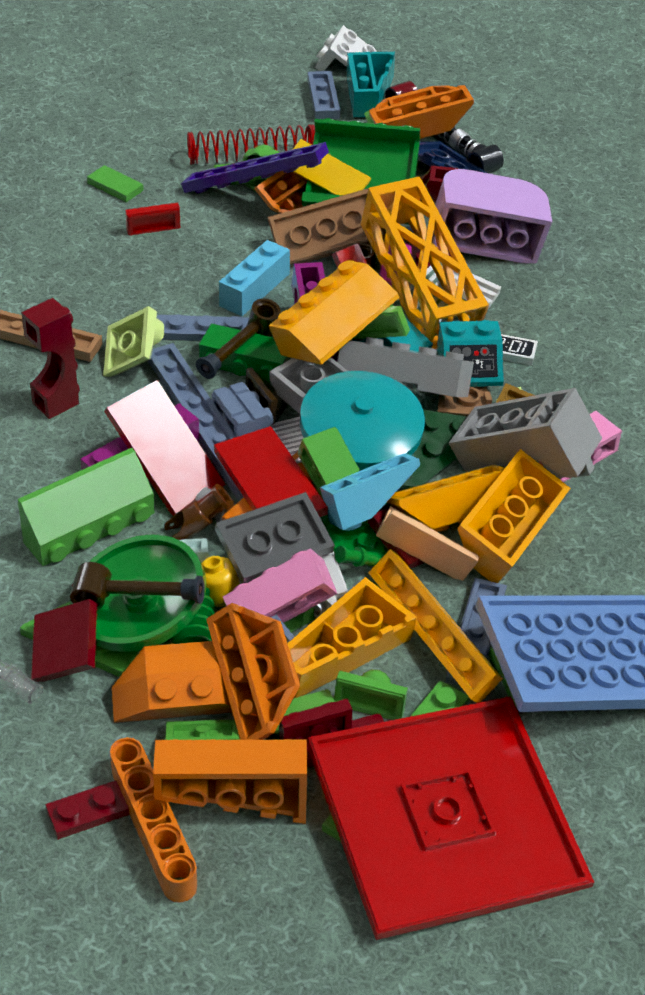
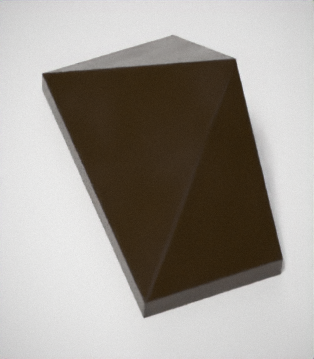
(266, 393)

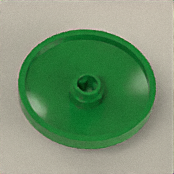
(138, 621)

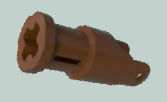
(199, 513)

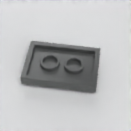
(273, 536)

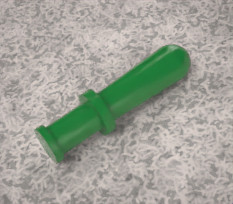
(358, 556)

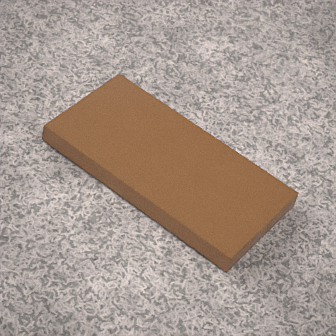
(321, 227)

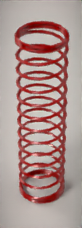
(193, 150)

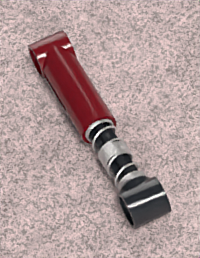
(486, 157)

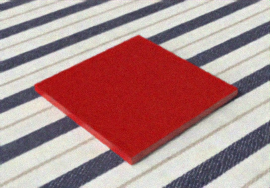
(446, 816)

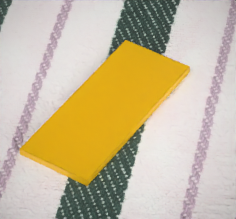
(333, 175)

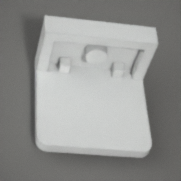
(339, 45)

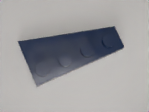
(441, 155)

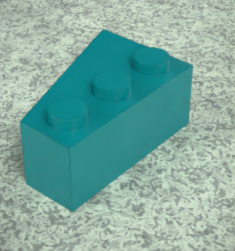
(368, 79)

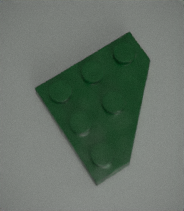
(434, 448)

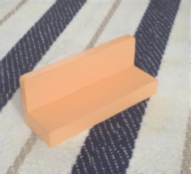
(426, 544)

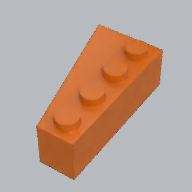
(234, 775)

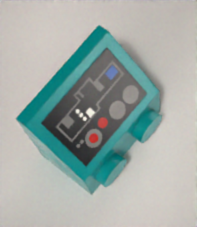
(479, 343)

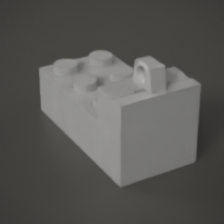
(545, 426)

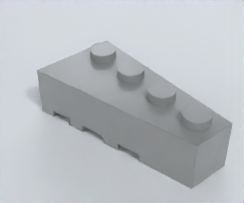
(420, 369)

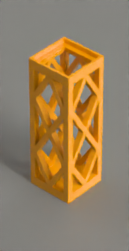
(399, 204)

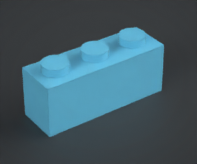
(254, 277)

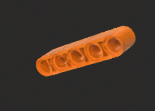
(134, 772)

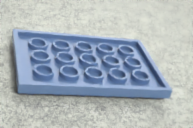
(569, 650)

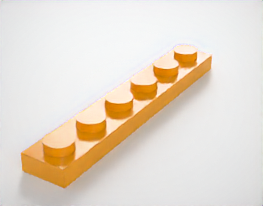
(437, 627)

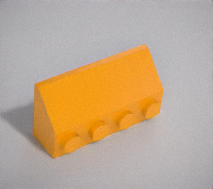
(332, 313)
(510, 515)

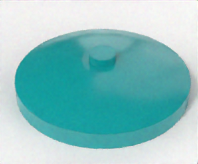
(369, 410)

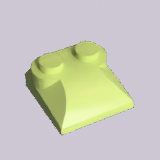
(131, 341)

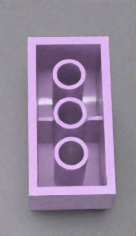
(494, 215)

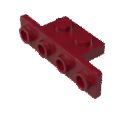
(322, 720)

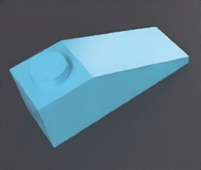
(366, 491)

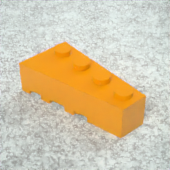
(349, 635)

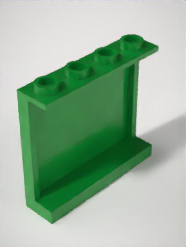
(376, 150)

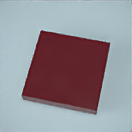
(64, 641)

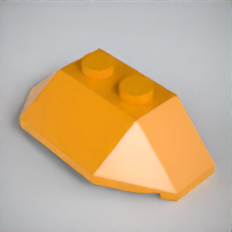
(447, 499)

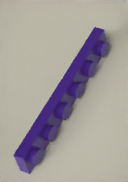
(262, 166)

